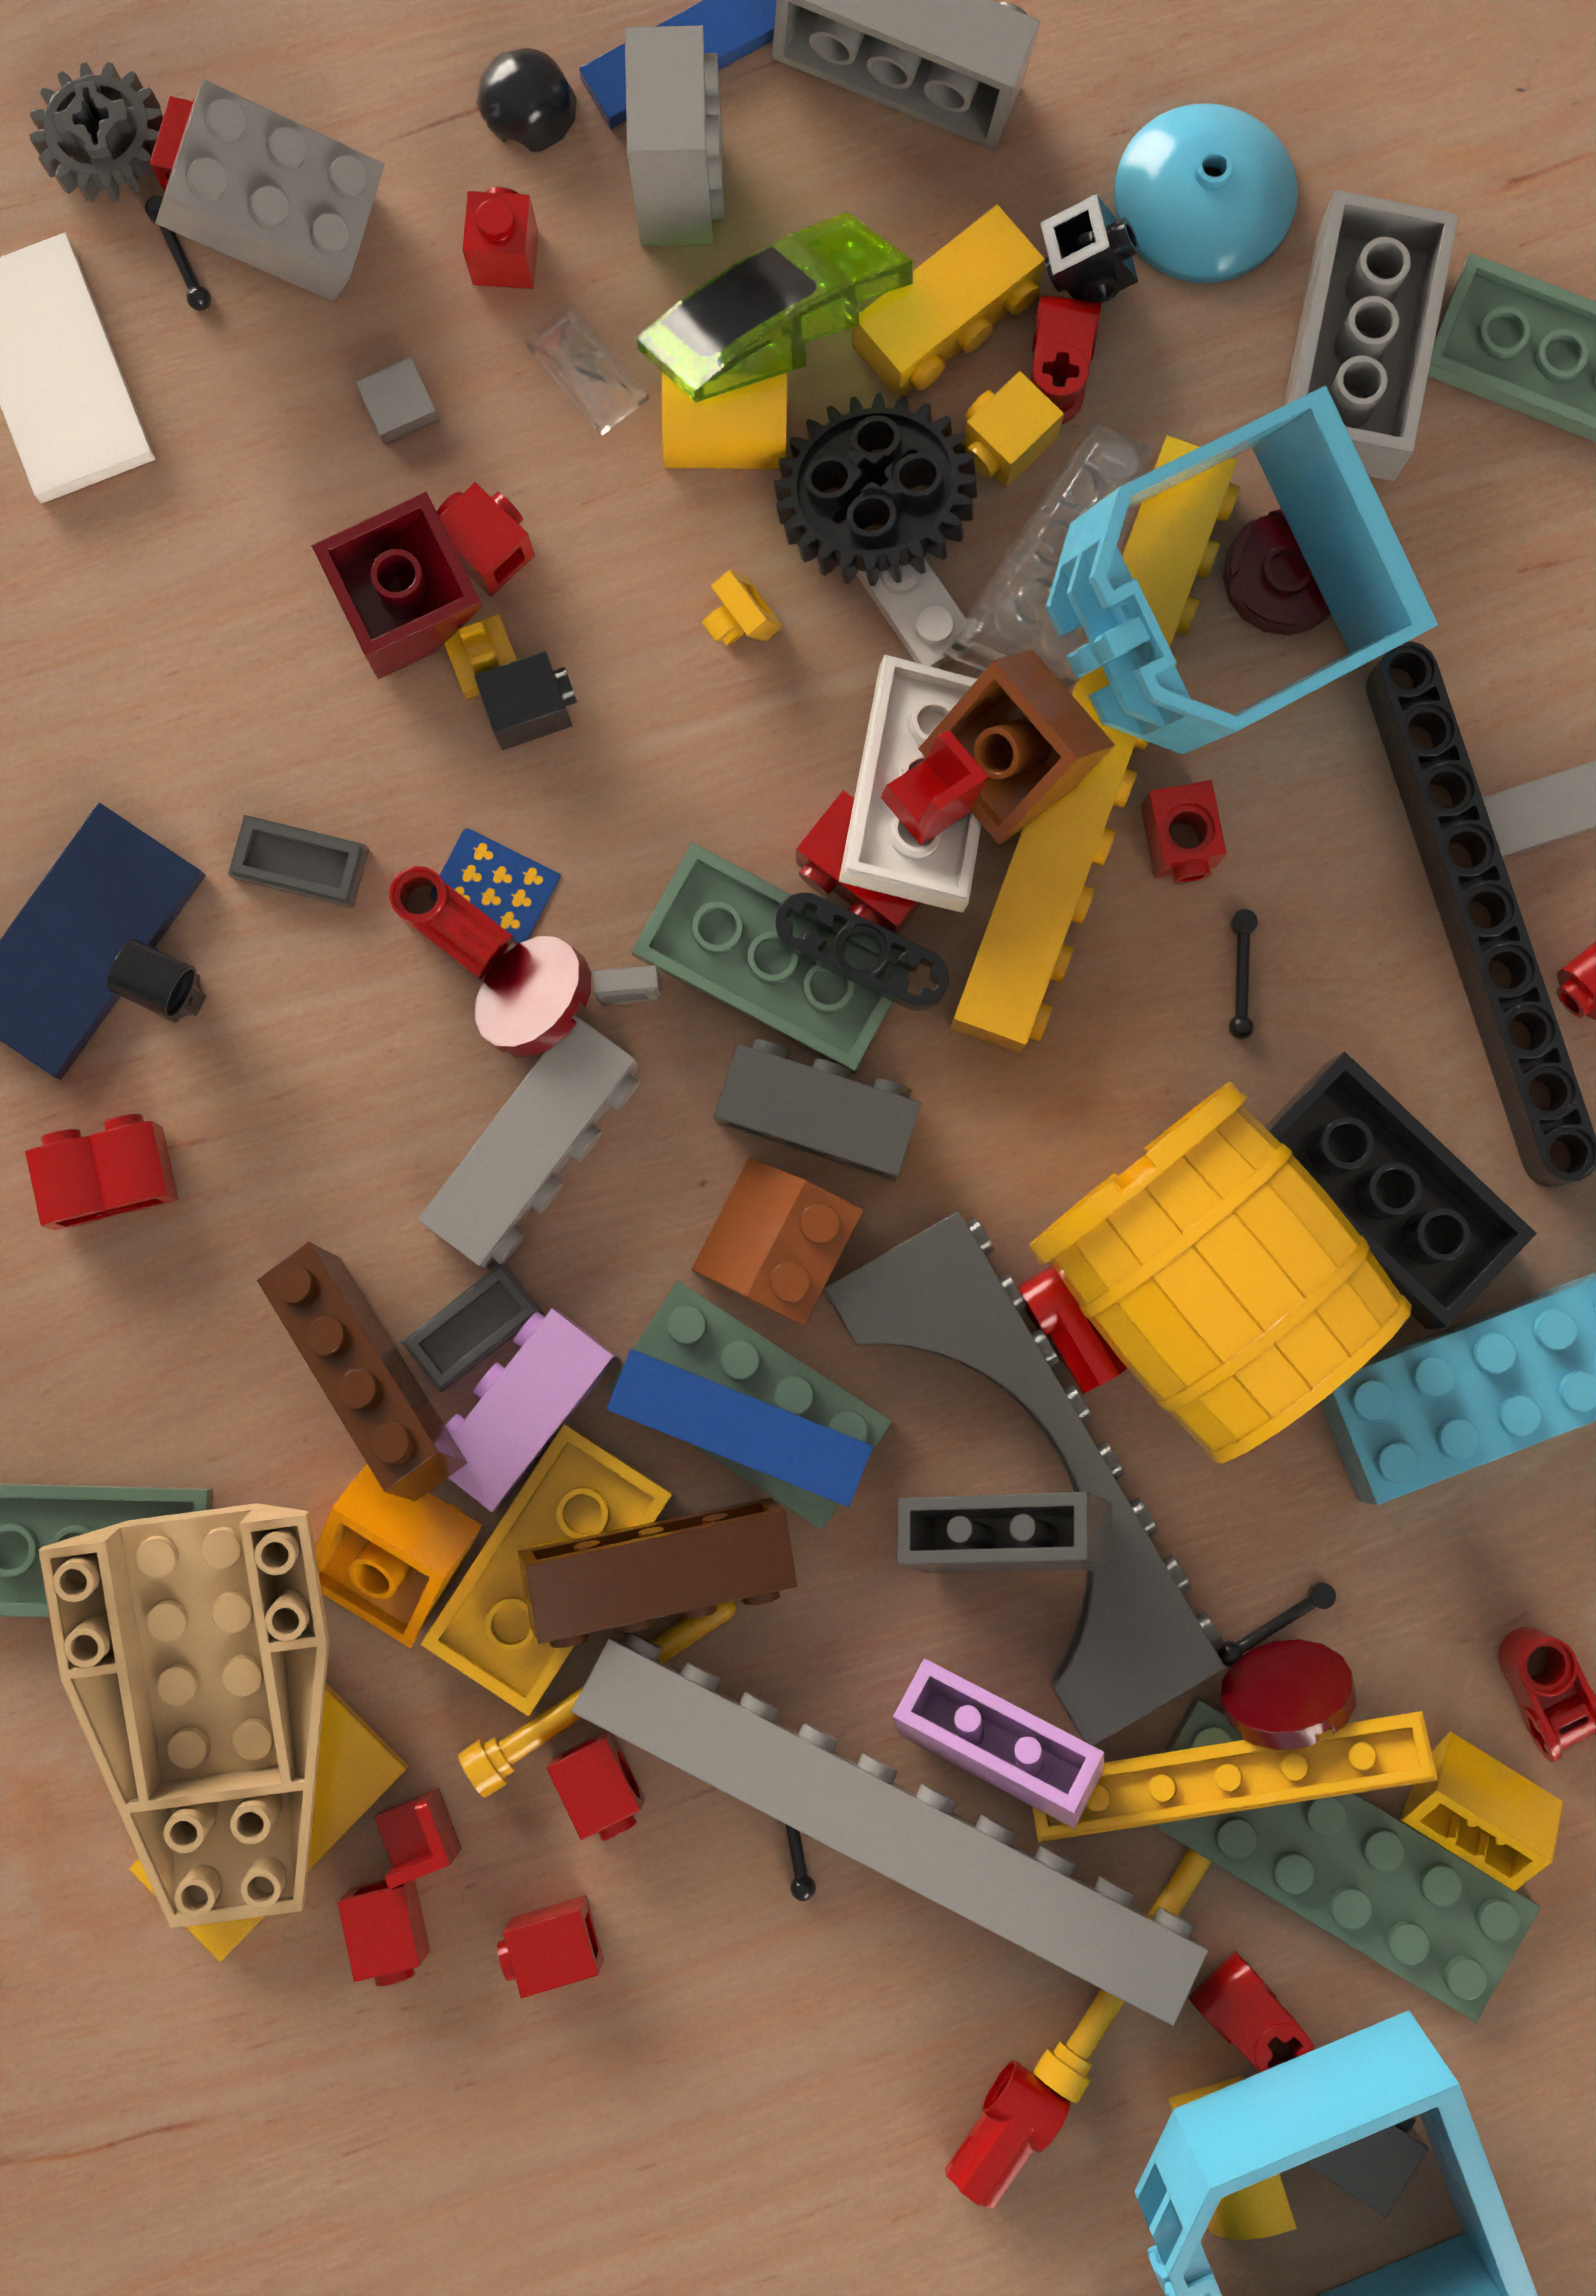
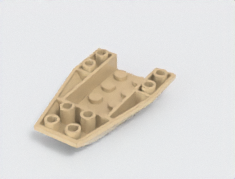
(201, 1695)

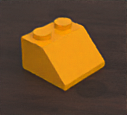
(391, 1555)

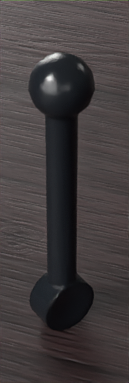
(197, 296)
(1243, 925)
(1319, 1595)
(802, 1885)

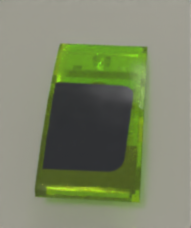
(769, 304)

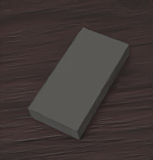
(298, 861)
(471, 1327)

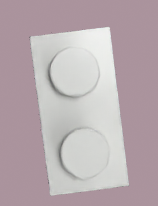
(917, 612)

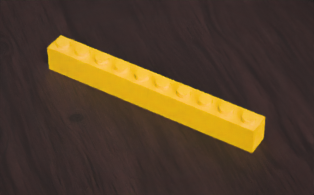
(1056, 849)

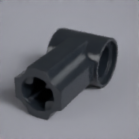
(156, 981)

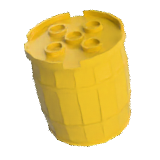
(1225, 1278)

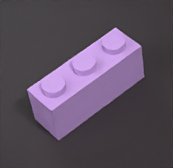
(525, 1405)
(999, 1743)

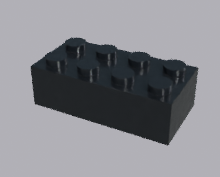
(1401, 1190)

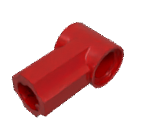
(452, 923)
(1071, 1333)
(1016, 2120)

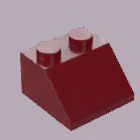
(399, 583)

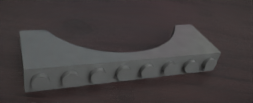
(1134, 1628)

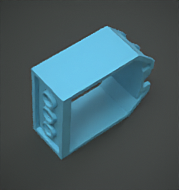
(1337, 530)
(1307, 2112)

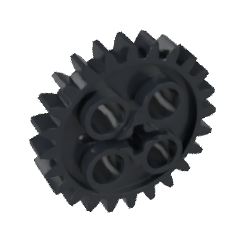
(876, 489)

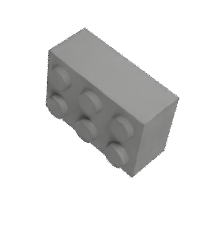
(674, 134)
(269, 192)

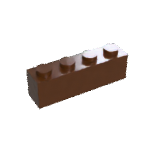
(361, 1372)
(657, 1571)

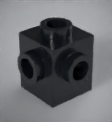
(1090, 251)

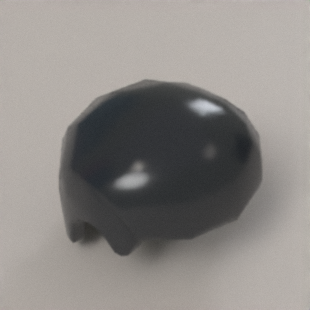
(526, 99)

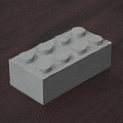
(926, 58)
(1373, 320)

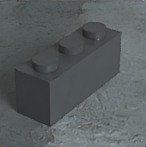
(818, 1109)
(1005, 1533)

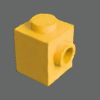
(1010, 429)

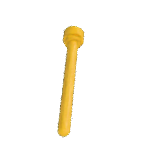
(492, 1761)
(1069, 2063)

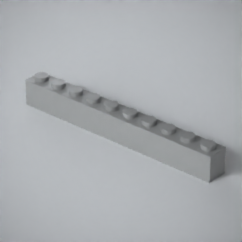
(892, 1828)

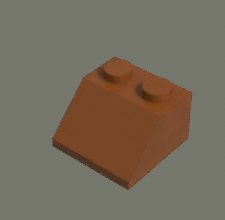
(1025, 738)
(777, 1240)

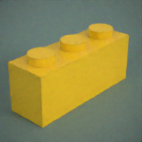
(950, 304)

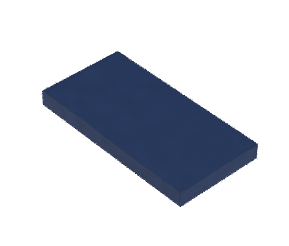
(61, 945)

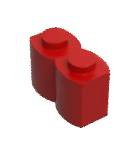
(101, 1173)

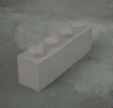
(530, 1144)

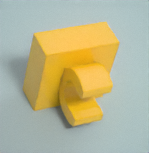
(742, 611)
(478, 649)

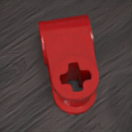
(1063, 349)
(1556, 1702)
(1248, 2014)

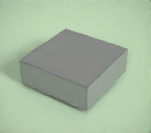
(397, 400)
(627, 985)

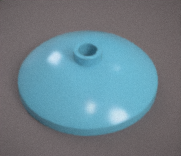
(1200, 223)

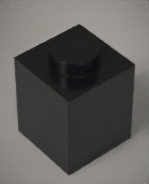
(526, 699)

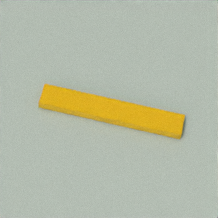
(1249, 1777)

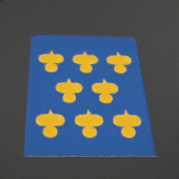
(499, 882)

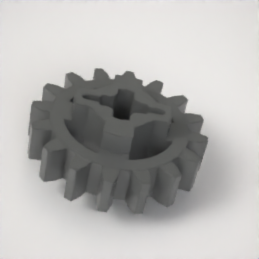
(95, 127)

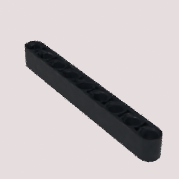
(1472, 945)

